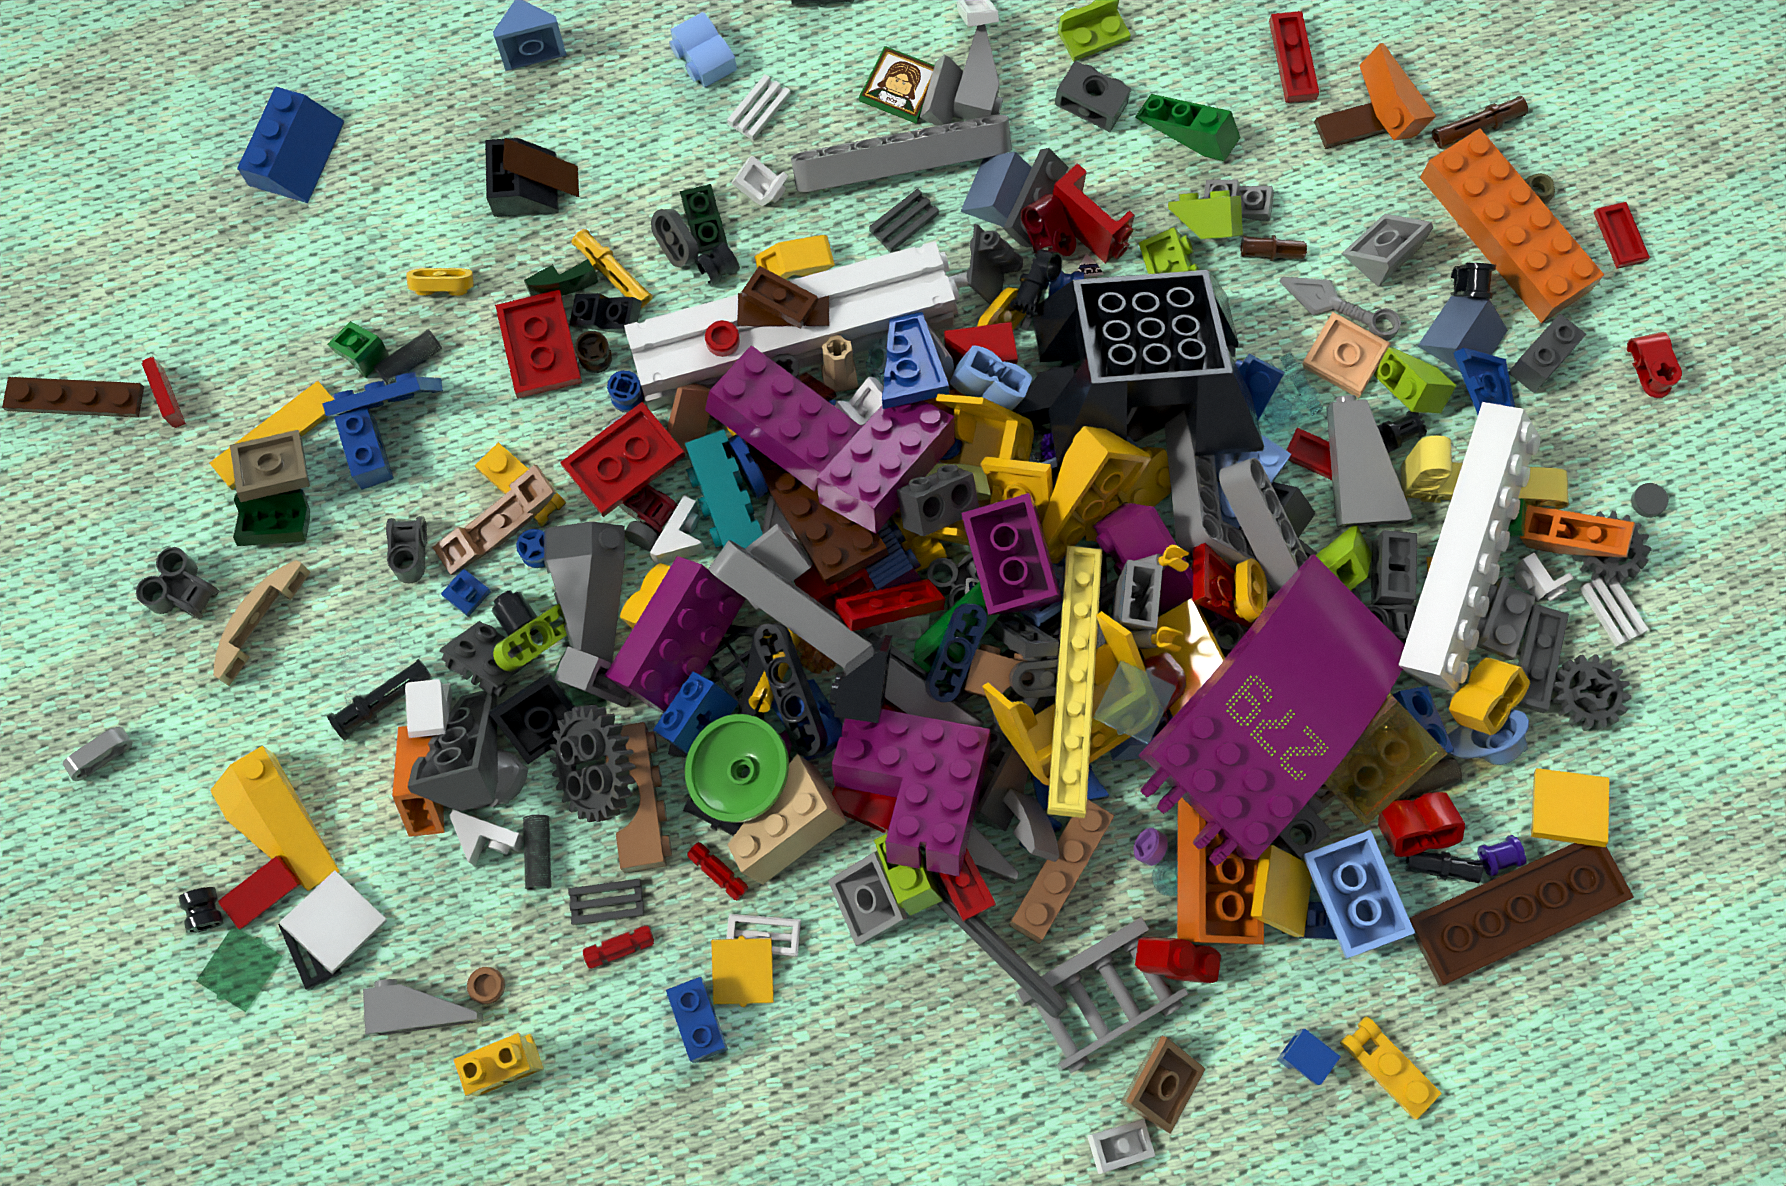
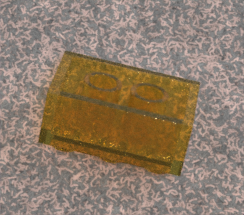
(1384, 761)

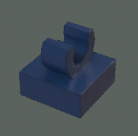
(1318, 923)

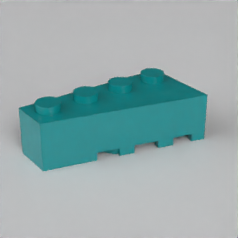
(722, 491)

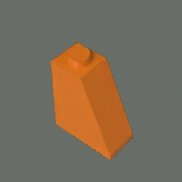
(417, 813)

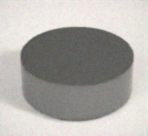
(1649, 500)
(641, 535)

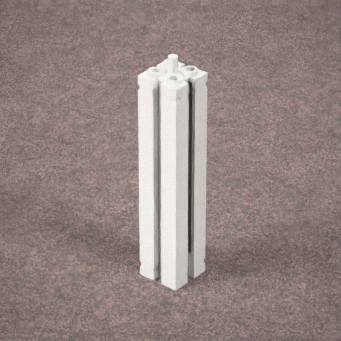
(862, 300)

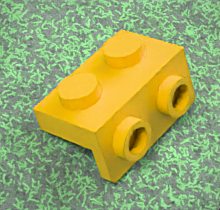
(1153, 482)

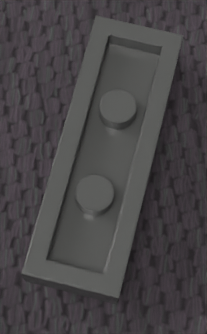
(1040, 181)
(1023, 637)
(1541, 655)

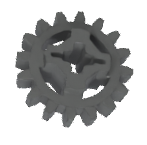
(1609, 566)
(1595, 678)

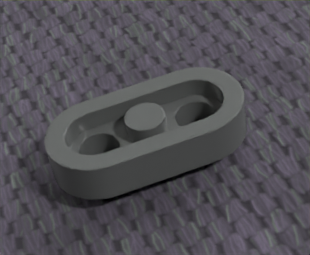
(674, 237)
(1043, 678)

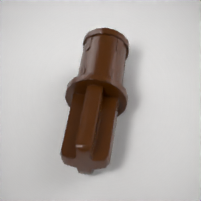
(1272, 248)

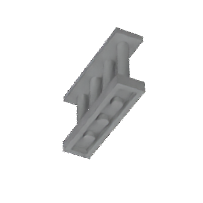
(1100, 958)

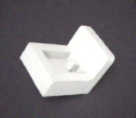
(759, 182)
(864, 402)
(1534, 577)

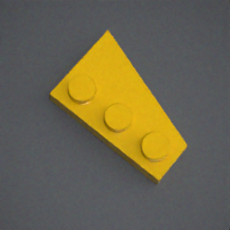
(1018, 478)

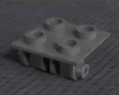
(989, 262)
(473, 655)

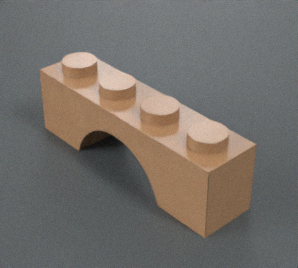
(991, 668)
(641, 841)
(1059, 877)

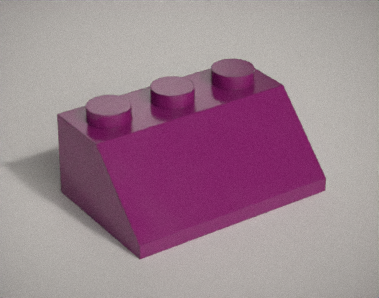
(1139, 532)
(1011, 556)

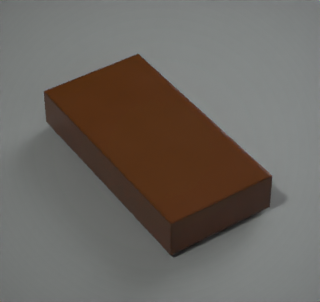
(1348, 125)

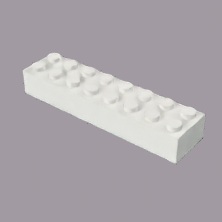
(1470, 547)

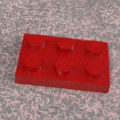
(538, 344)
(622, 459)

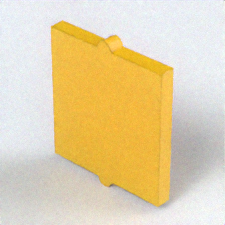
(742, 971)

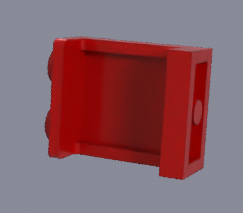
(1088, 221)

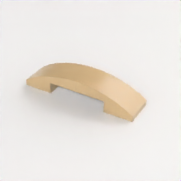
(283, 581)

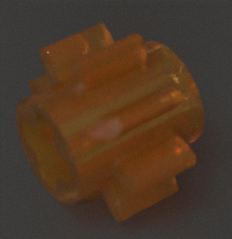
(813, 659)

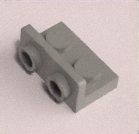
(1505, 619)

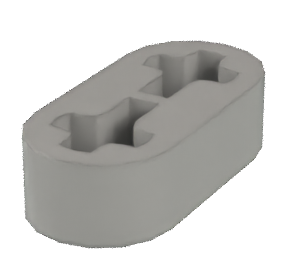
(97, 753)

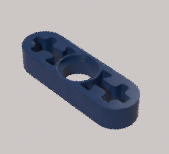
(956, 681)

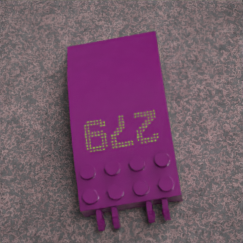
(1276, 713)

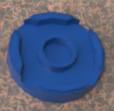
(747, 466)

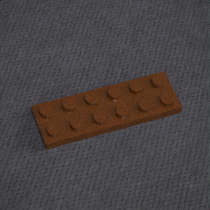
(829, 539)
(1518, 910)

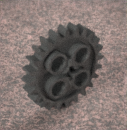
(600, 789)

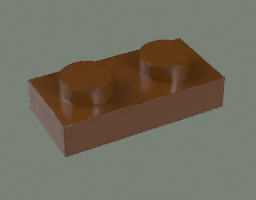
(780, 297)

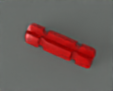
(717, 871)
(618, 946)

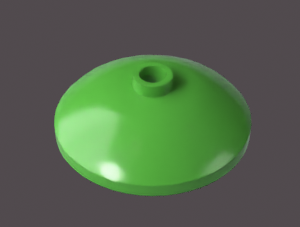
(717, 764)

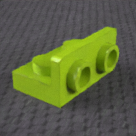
(1092, 28)
(1167, 252)

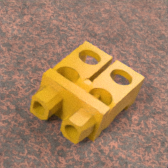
(497, 1064)

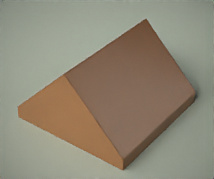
(1163, 1084)

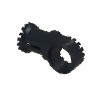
(1044, 269)
(1402, 430)

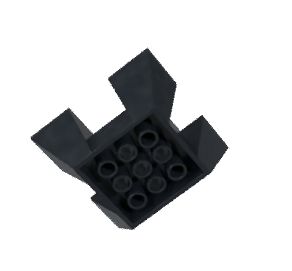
(1144, 347)

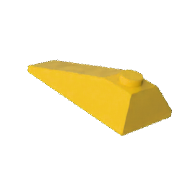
(1089, 477)
(269, 813)

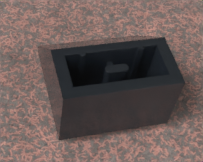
(514, 194)

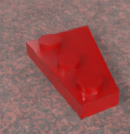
(1214, 584)

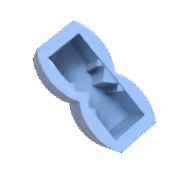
(703, 50)
(986, 376)

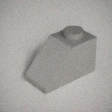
(588, 674)

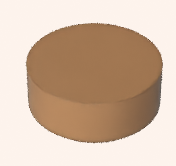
(486, 985)

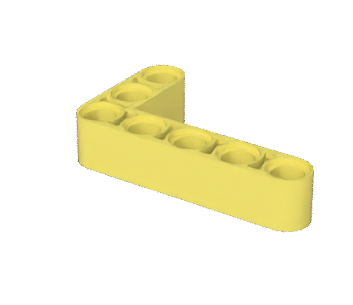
(1433, 476)

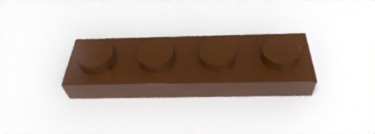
(73, 397)

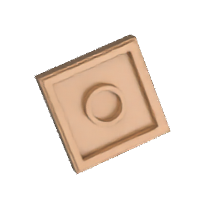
(1345, 354)

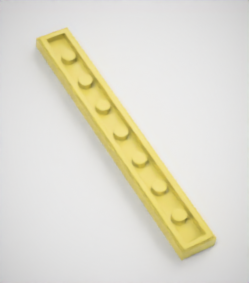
(1075, 683)

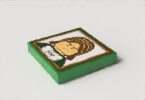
(898, 84)

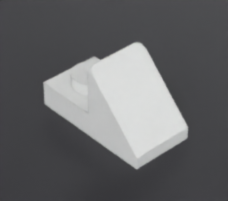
(673, 539)
(427, 707)
(474, 833)
(1121, 1146)

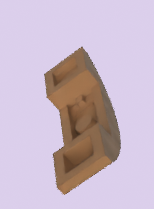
(497, 523)

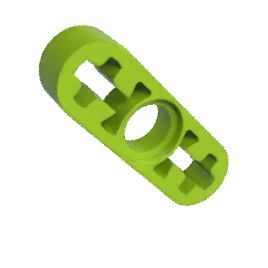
(522, 637)

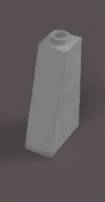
(1362, 472)

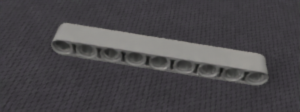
(827, 631)

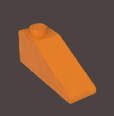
(1394, 95)
(1576, 533)

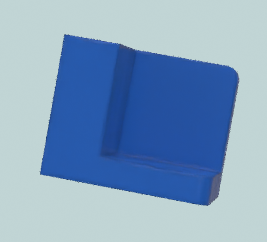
(1309, 1056)

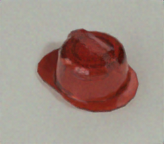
(1167, 669)

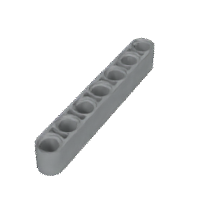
(901, 153)

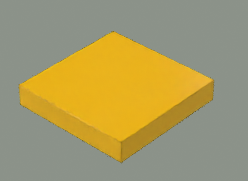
(1570, 807)
(1282, 891)

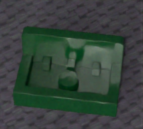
(272, 519)

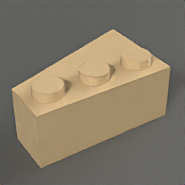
(791, 827)

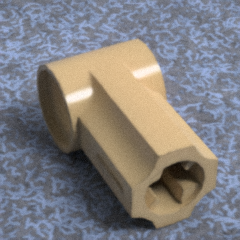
(838, 366)

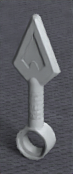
(1320, 297)

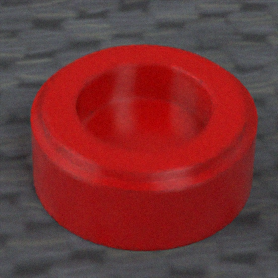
(722, 338)

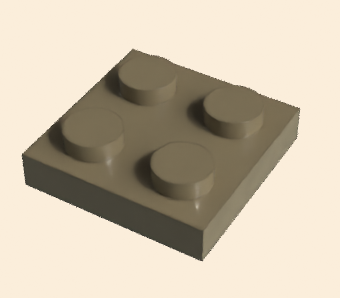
(269, 465)

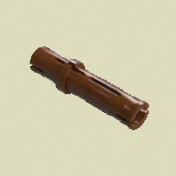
(1492, 117)

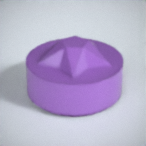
(1150, 846)

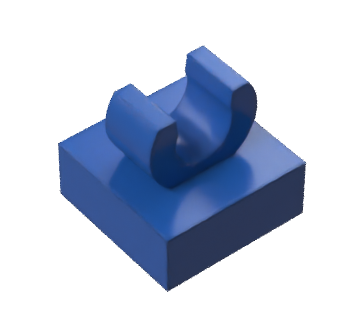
(465, 592)

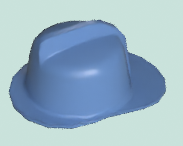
(1496, 748)

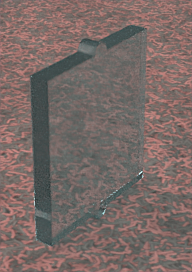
(1134, 702)

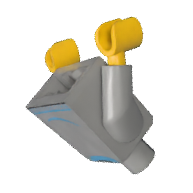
(1138, 598)

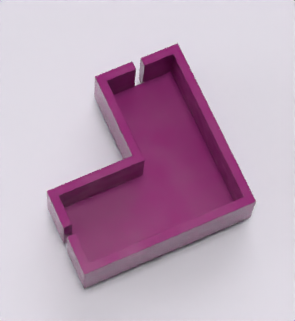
(932, 772)

